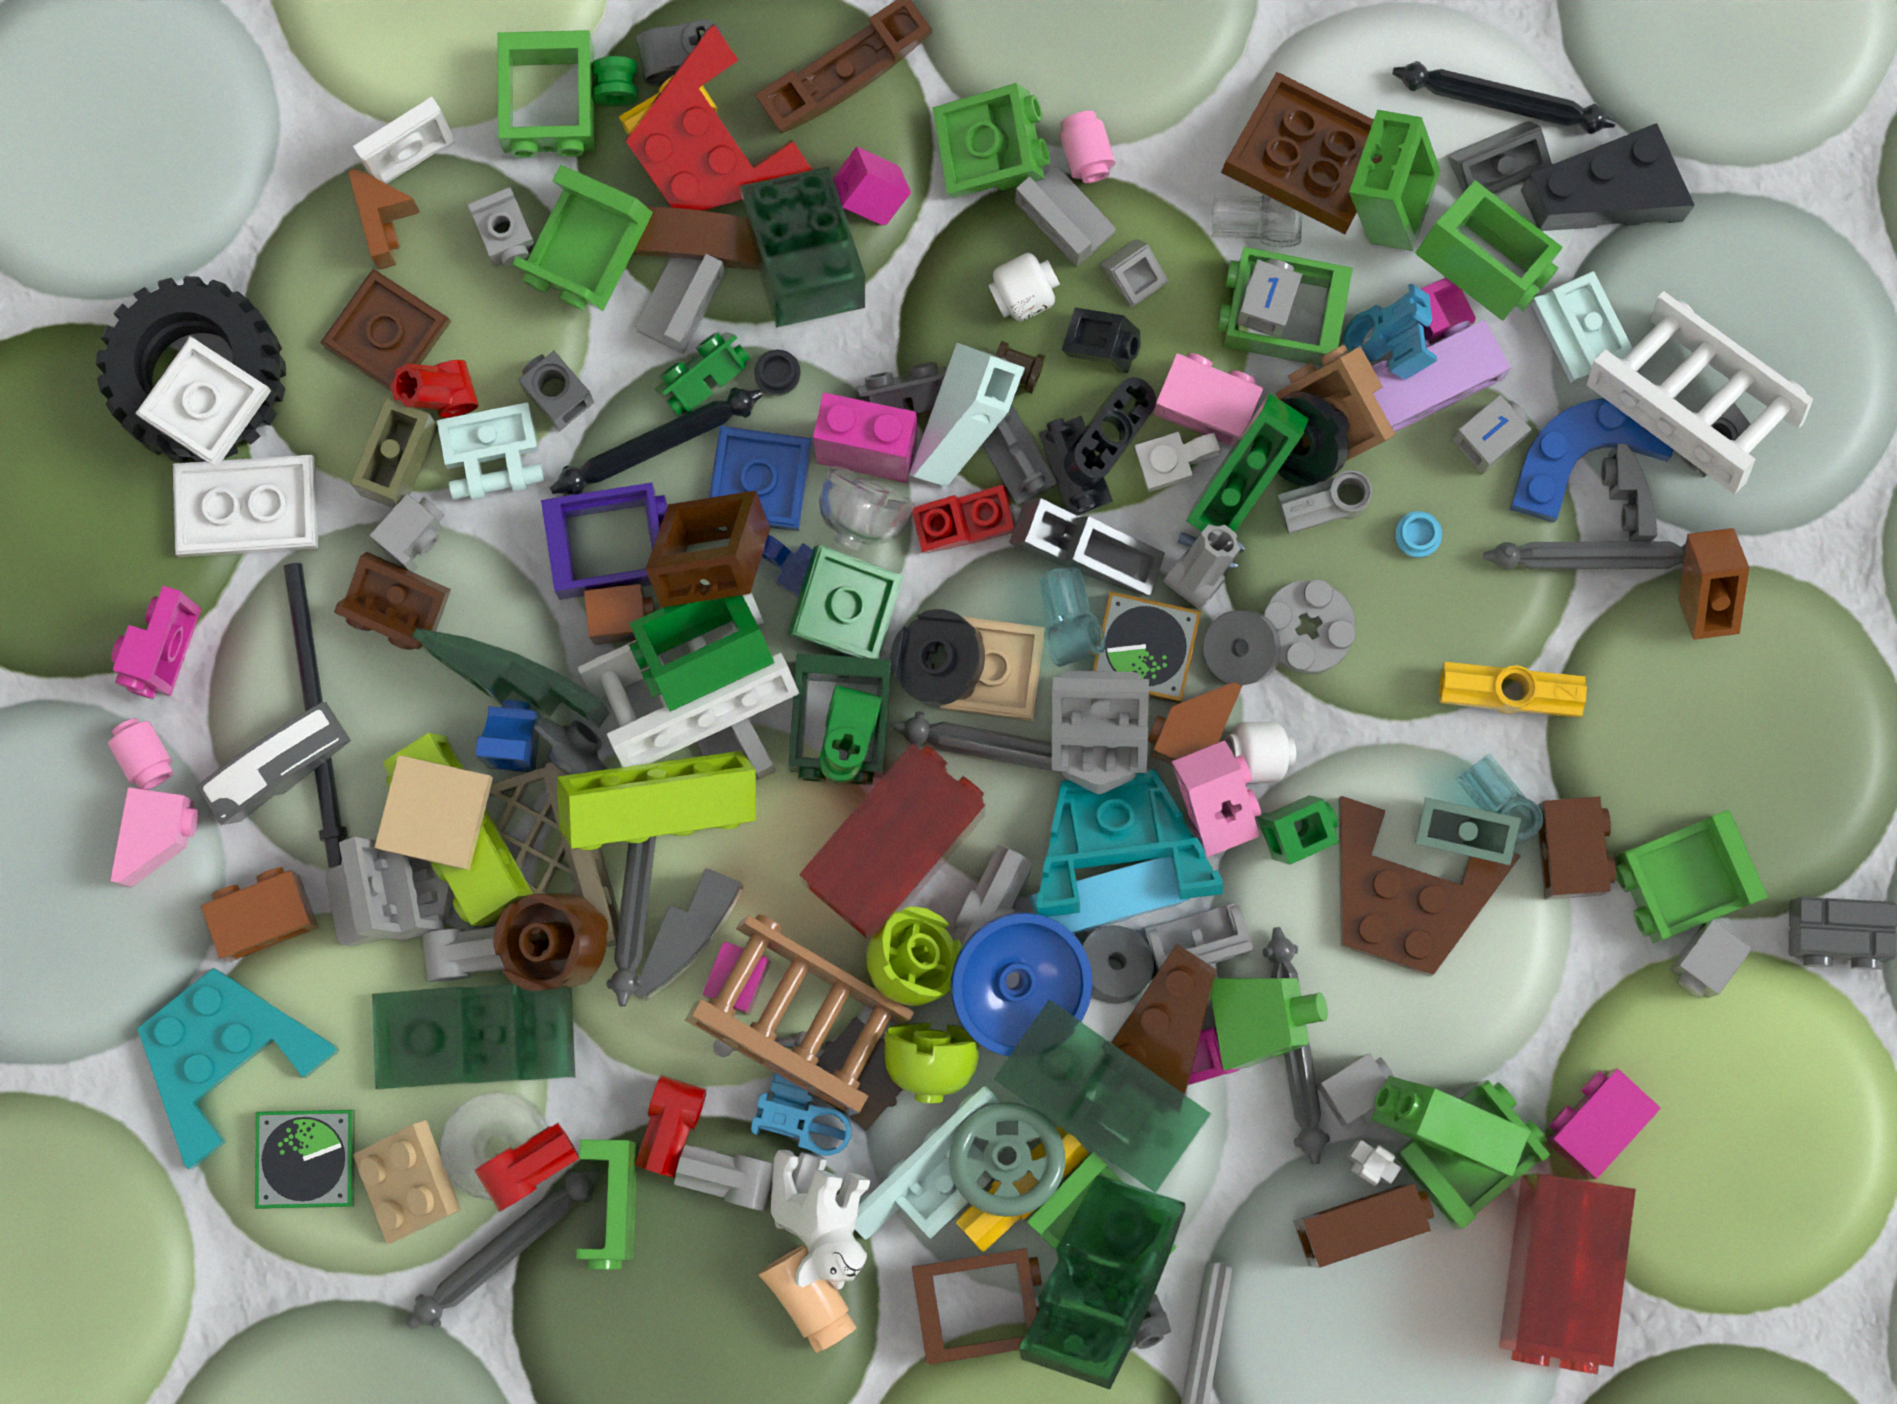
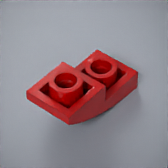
(964, 520)

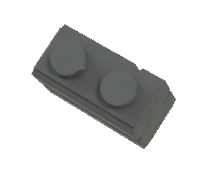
(1843, 931)

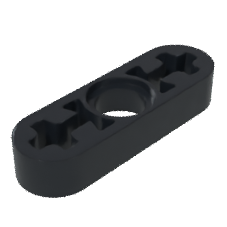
(1094, 439)

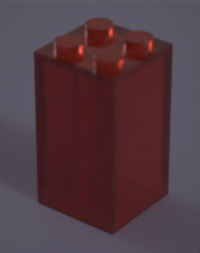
(894, 841)
(1567, 1272)

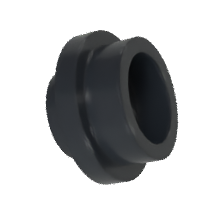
(777, 372)

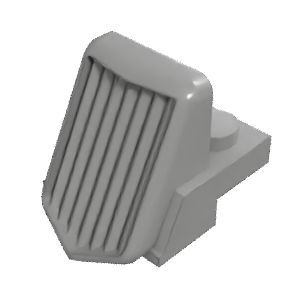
(1100, 727)
(384, 895)

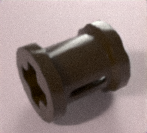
(1032, 365)

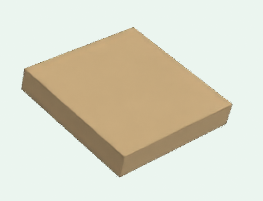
(1009, 671)
(433, 812)

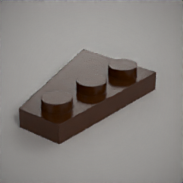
(1170, 1018)

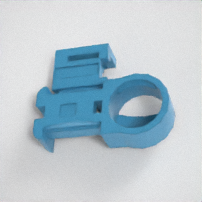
(1395, 330)
(789, 1108)

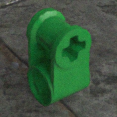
(848, 727)

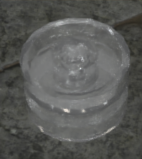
(471, 1126)

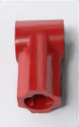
(438, 387)
(672, 1115)
(518, 1171)

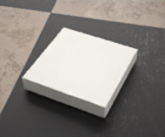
(405, 142)
(203, 402)

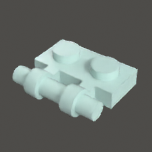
(488, 437)

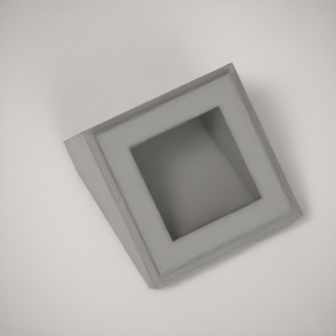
(1134, 272)

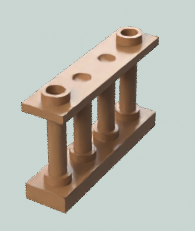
(759, 1038)

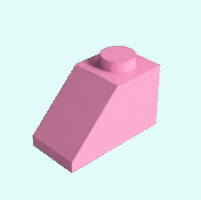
(151, 833)

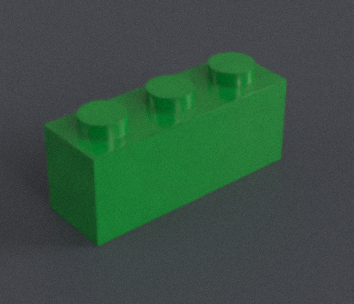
(1249, 466)

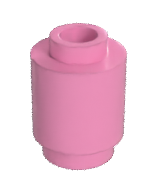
(1086, 147)
(140, 754)

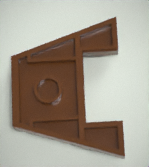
(1400, 910)

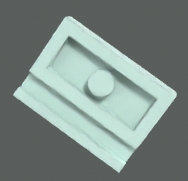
(1580, 325)

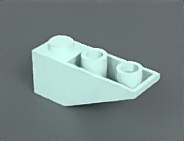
(966, 411)

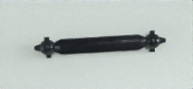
(1504, 97)
(650, 444)

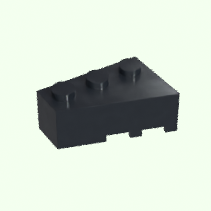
(1610, 184)

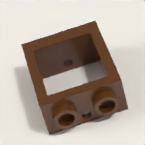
(728, 568)
(1364, 1225)
(1028, 1275)

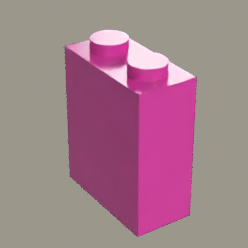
(865, 437)

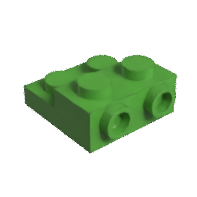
(990, 140)

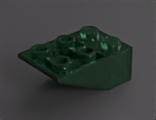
(803, 247)

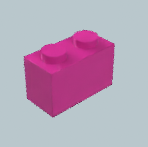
(1601, 1122)

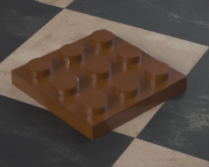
(1302, 151)

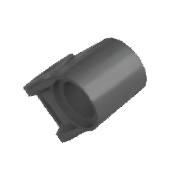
(666, 48)

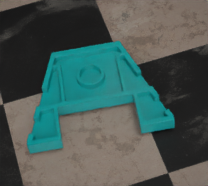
(1120, 827)
(205, 1040)

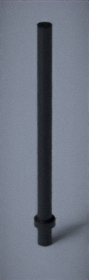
(332, 830)

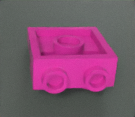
(153, 657)

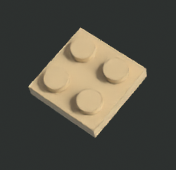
(406, 1182)

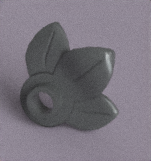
(572, 746)

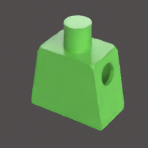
(1262, 1018)

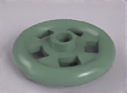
(1007, 1199)

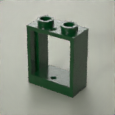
(842, 670)

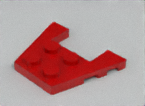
(689, 146)

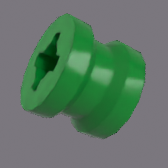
(615, 81)

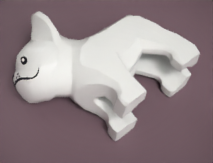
(808, 1207)

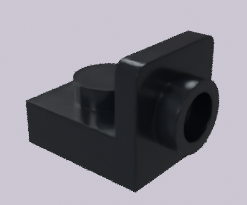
(1102, 338)

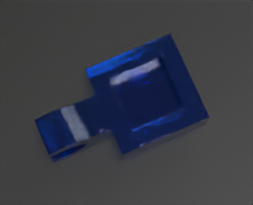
(792, 565)

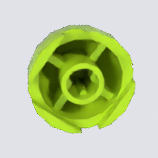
(912, 957)
(930, 1060)

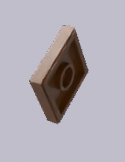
(384, 329)

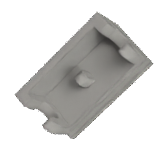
(1208, 935)

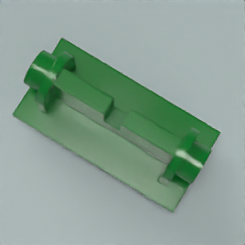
(714, 359)

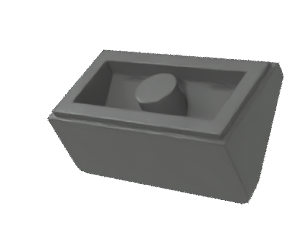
(1502, 158)

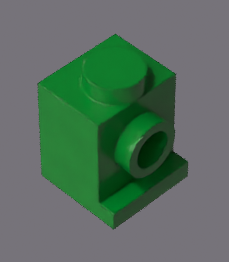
(1315, 835)

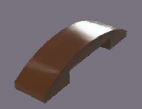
(846, 68)
(697, 233)

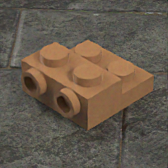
(1347, 385)

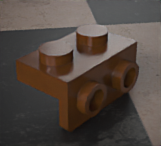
(392, 601)

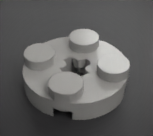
(1336, 629)

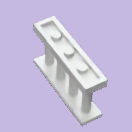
(1677, 426)
(664, 731)

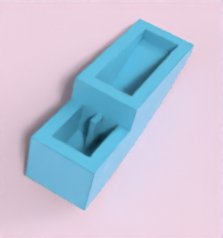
(1122, 895)

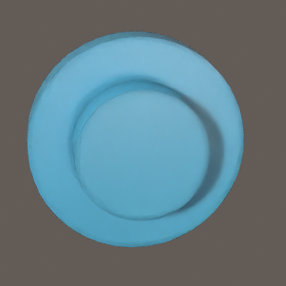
(1418, 534)

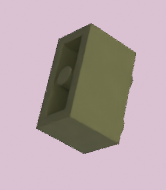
(394, 453)

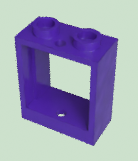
(558, 509)

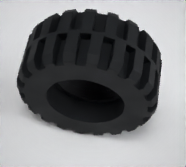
(162, 319)

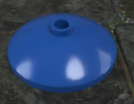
(1048, 965)

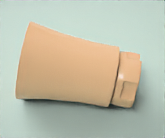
(815, 1308)

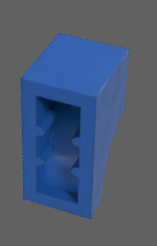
(509, 738)

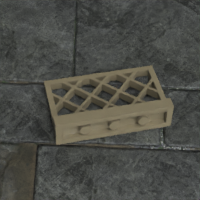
(585, 866)

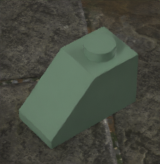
(1467, 831)

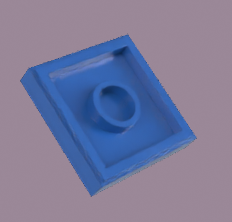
(766, 463)

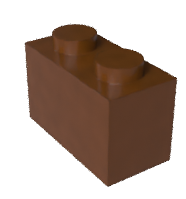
(1575, 848)

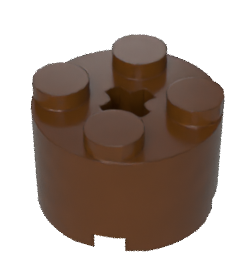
(550, 941)

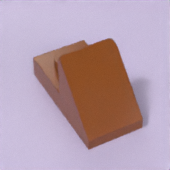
(376, 206)

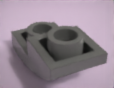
(1629, 483)

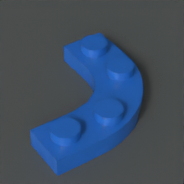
(1565, 441)

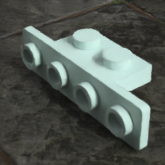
(924, 1180)

